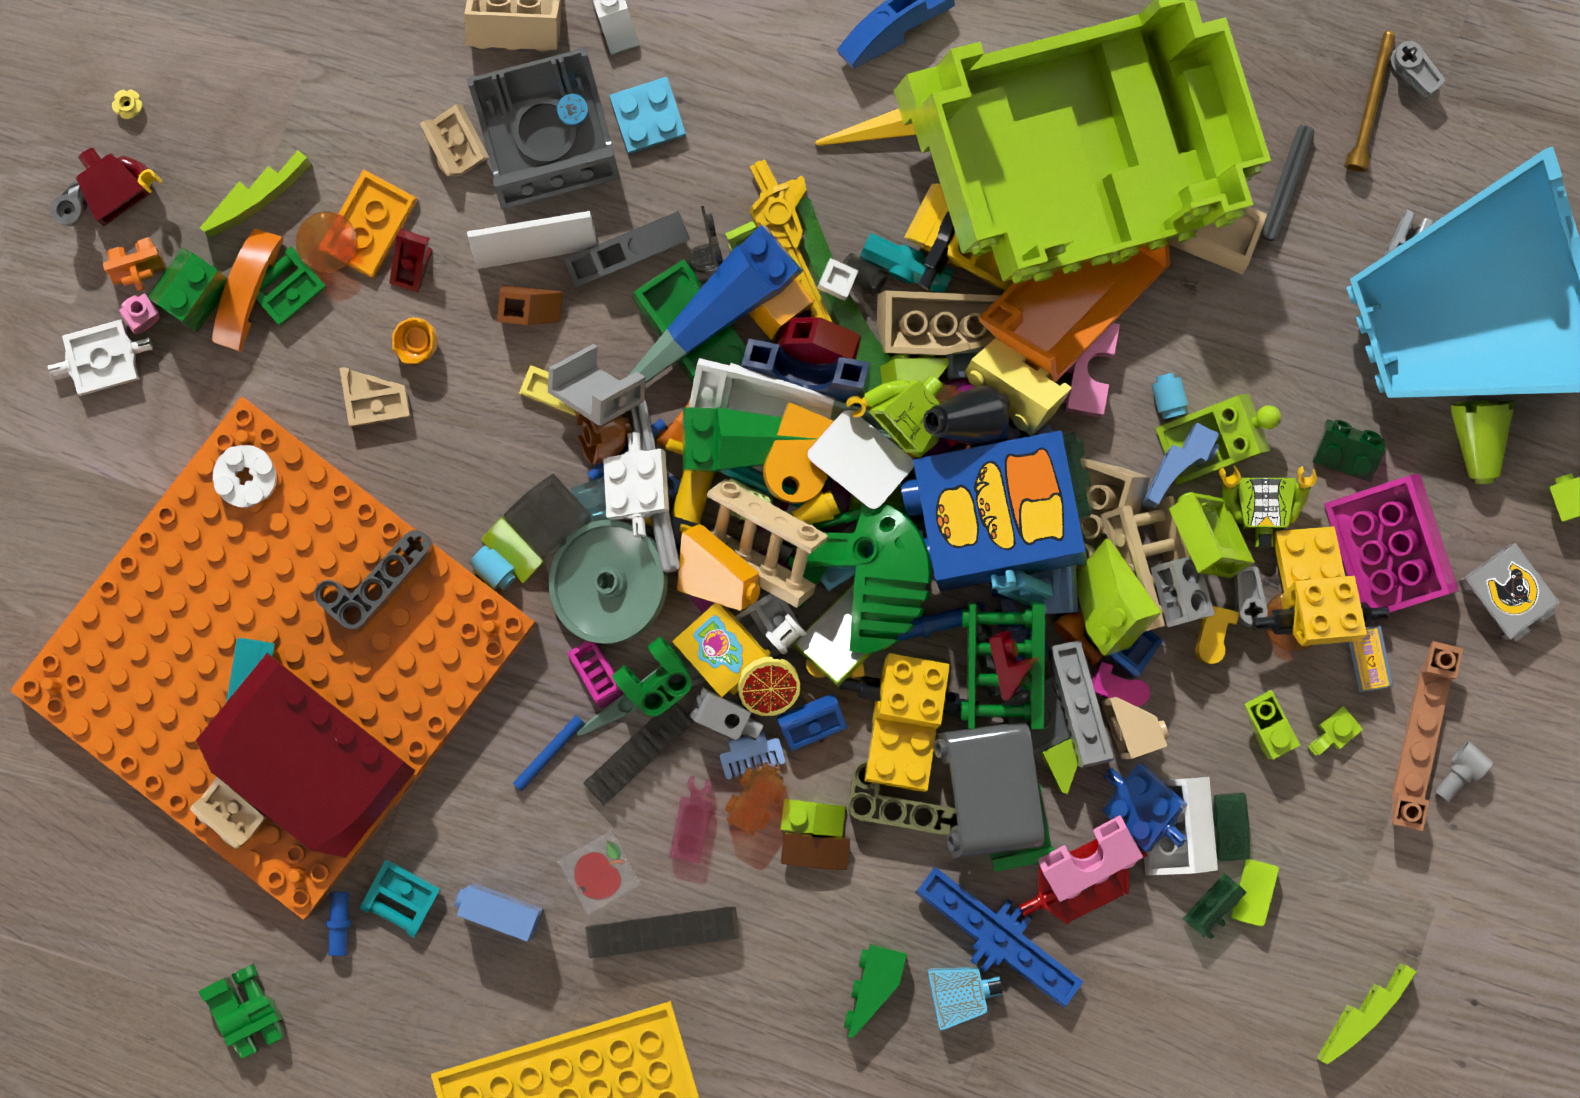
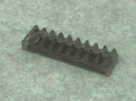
(638, 753)

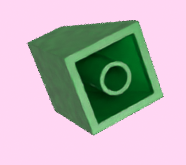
(189, 289)

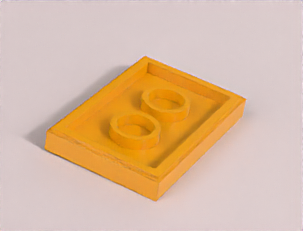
(377, 215)

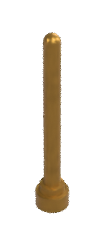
(1359, 157)

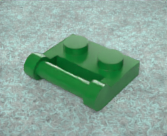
(292, 293)

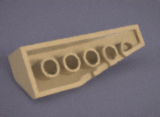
(932, 322)

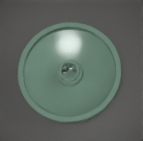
(607, 582)

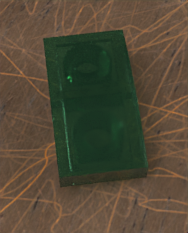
(1232, 826)

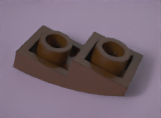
(815, 851)

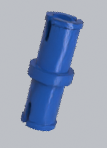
(338, 923)

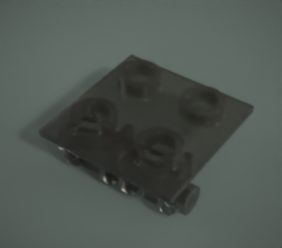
(707, 256)

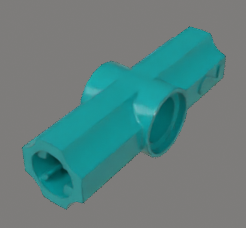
(902, 262)

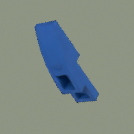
(886, 26)

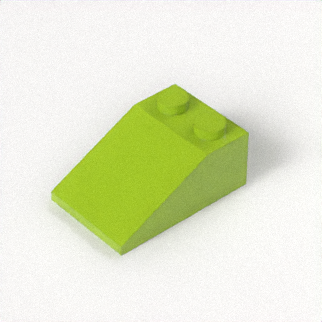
(1113, 601)

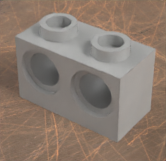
(1182, 592)

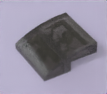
(547, 516)

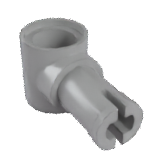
(1467, 766)

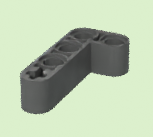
(379, 575)

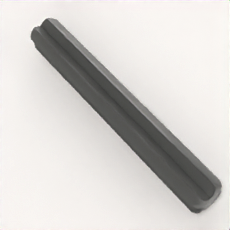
(1287, 183)

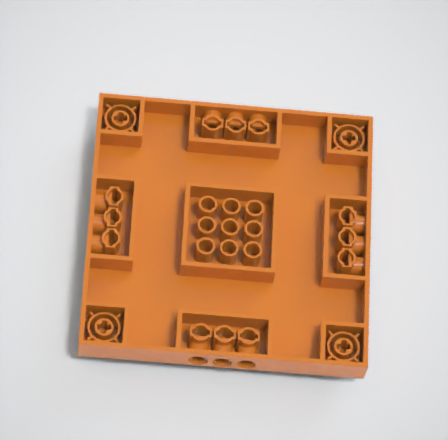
(158, 633)

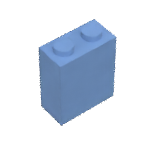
(498, 911)

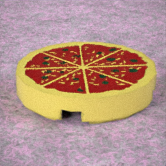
(768, 686)

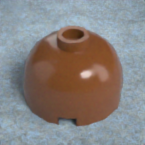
(603, 440)

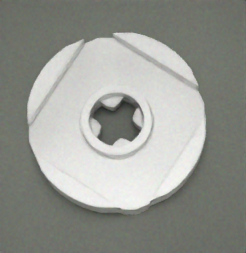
(254, 491)

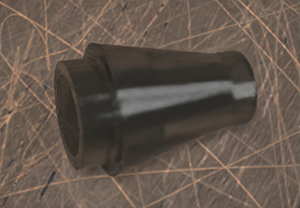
(869, 277)

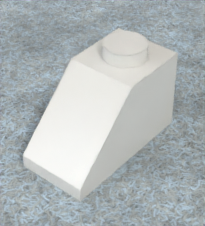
(616, 25)

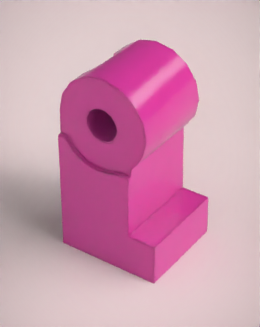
(1109, 685)

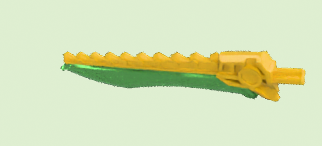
(778, 213)

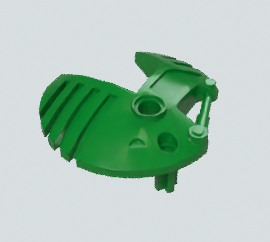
(887, 584)

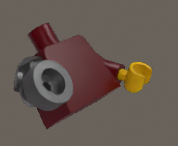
(106, 186)

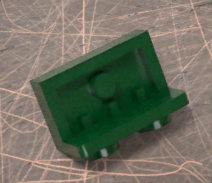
(1349, 450)

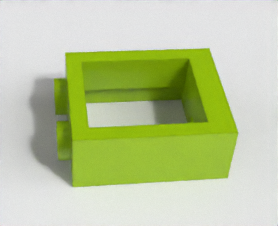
(1211, 535)

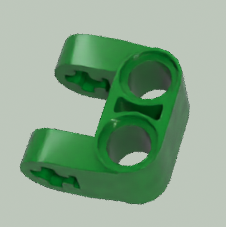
(658, 682)

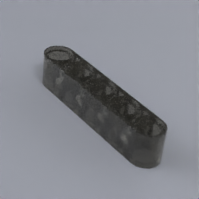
(662, 932)

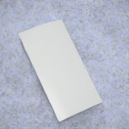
(532, 239)

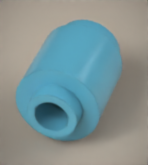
(1170, 396)
(492, 568)

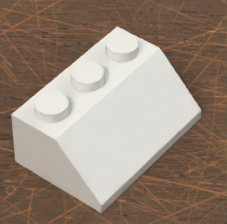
(1196, 824)

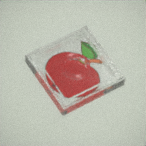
(599, 872)

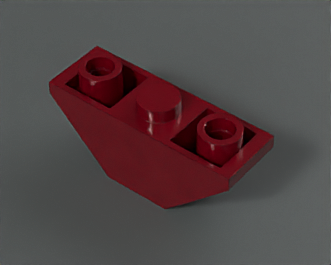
(817, 340)

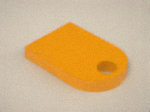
(791, 458)

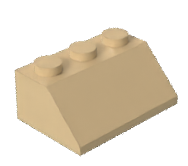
(513, 24)
(1133, 728)

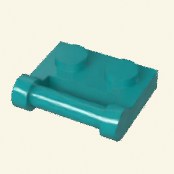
(405, 889)

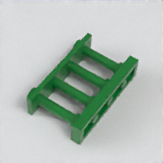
(1035, 647)

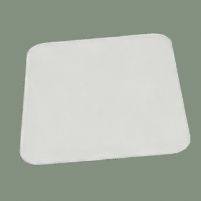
(860, 459)

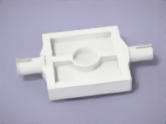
(100, 357)
(636, 484)

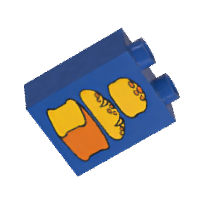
(997, 510)

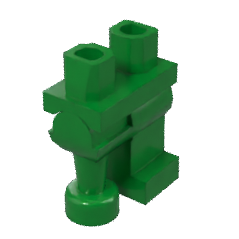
(242, 1020)

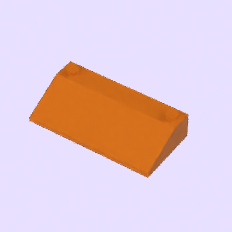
(1065, 314)

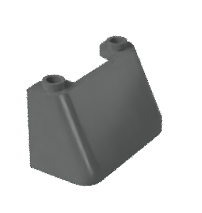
(992, 789)

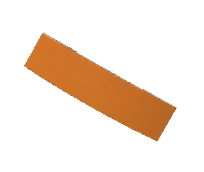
(243, 287)

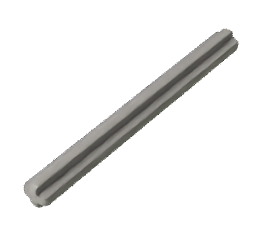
(660, 521)

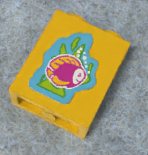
(719, 648)

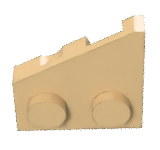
(372, 399)

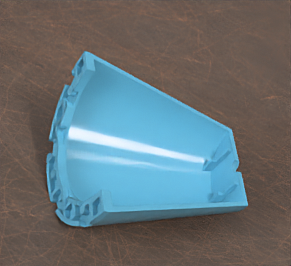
(1481, 295)

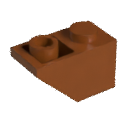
(529, 305)

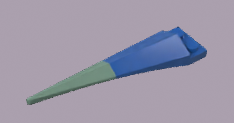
(740, 284)

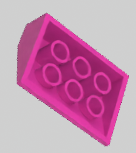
(1392, 544)

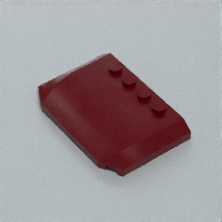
(301, 760)

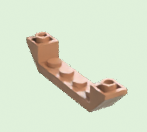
(1422, 735)

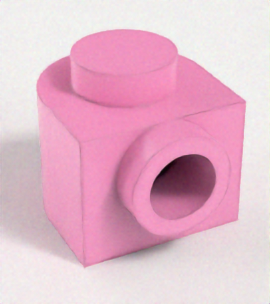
(139, 313)

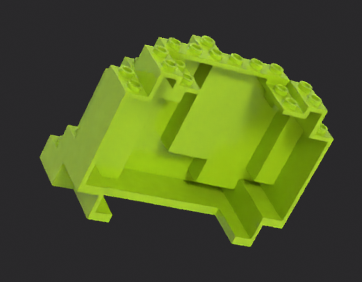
(1090, 140)

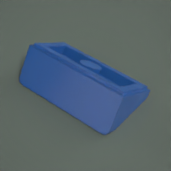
(812, 722)

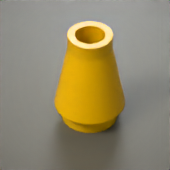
(817, 509)

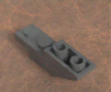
(626, 249)

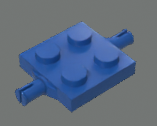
(1145, 806)

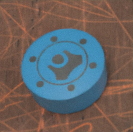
(572, 109)

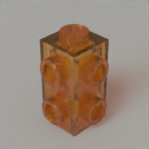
(759, 789)

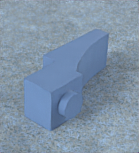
(1196, 450)

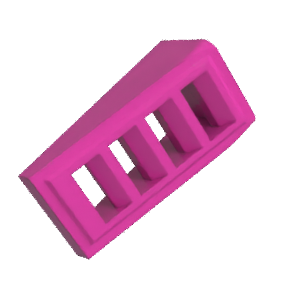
(610, 694)

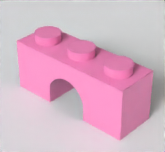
(1087, 395)
(1072, 875)

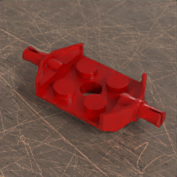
(1087, 900)

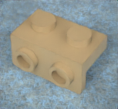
(454, 141)
(228, 814)

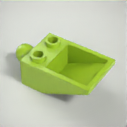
(1244, 425)

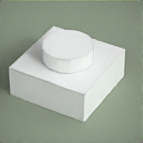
(837, 279)

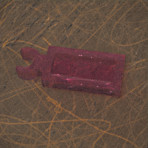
(691, 824)

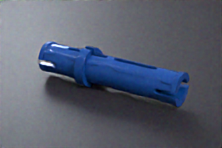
(934, 623)

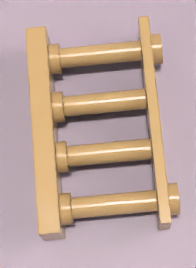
(1123, 532)
(773, 577)

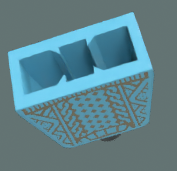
(960, 994)

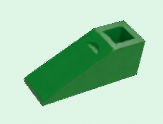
(879, 979)

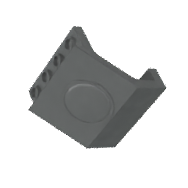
(527, 141)

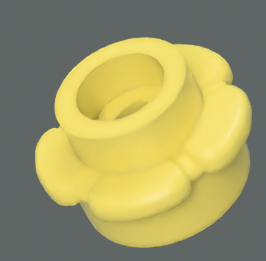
(134, 107)

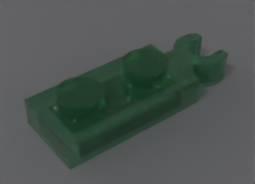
(1080, 478)

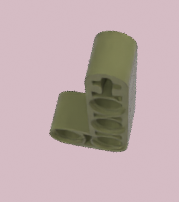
(908, 807)

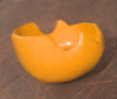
(414, 340)

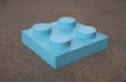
(647, 115)

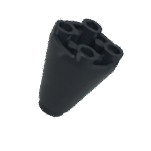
(971, 417)

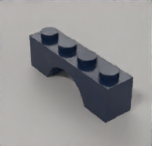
(837, 379)

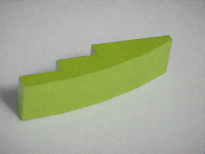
(245, 202)
(1357, 1023)

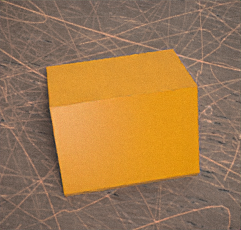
(779, 310)

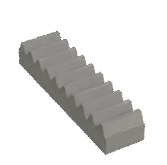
(1080, 704)

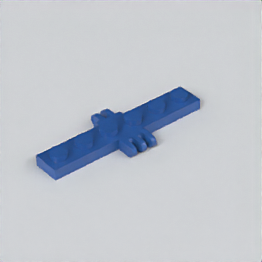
(999, 937)

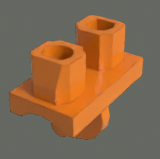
(136, 266)

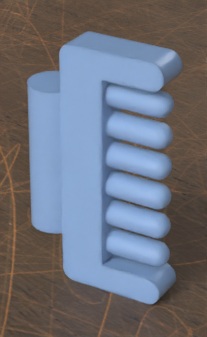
(747, 748)

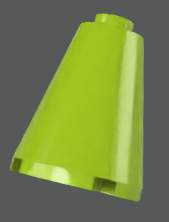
(1483, 436)

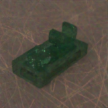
(1214, 905)

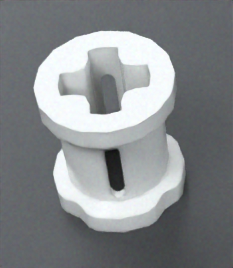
(783, 644)

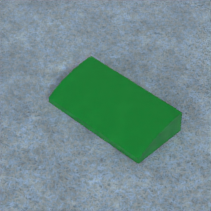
(665, 299)

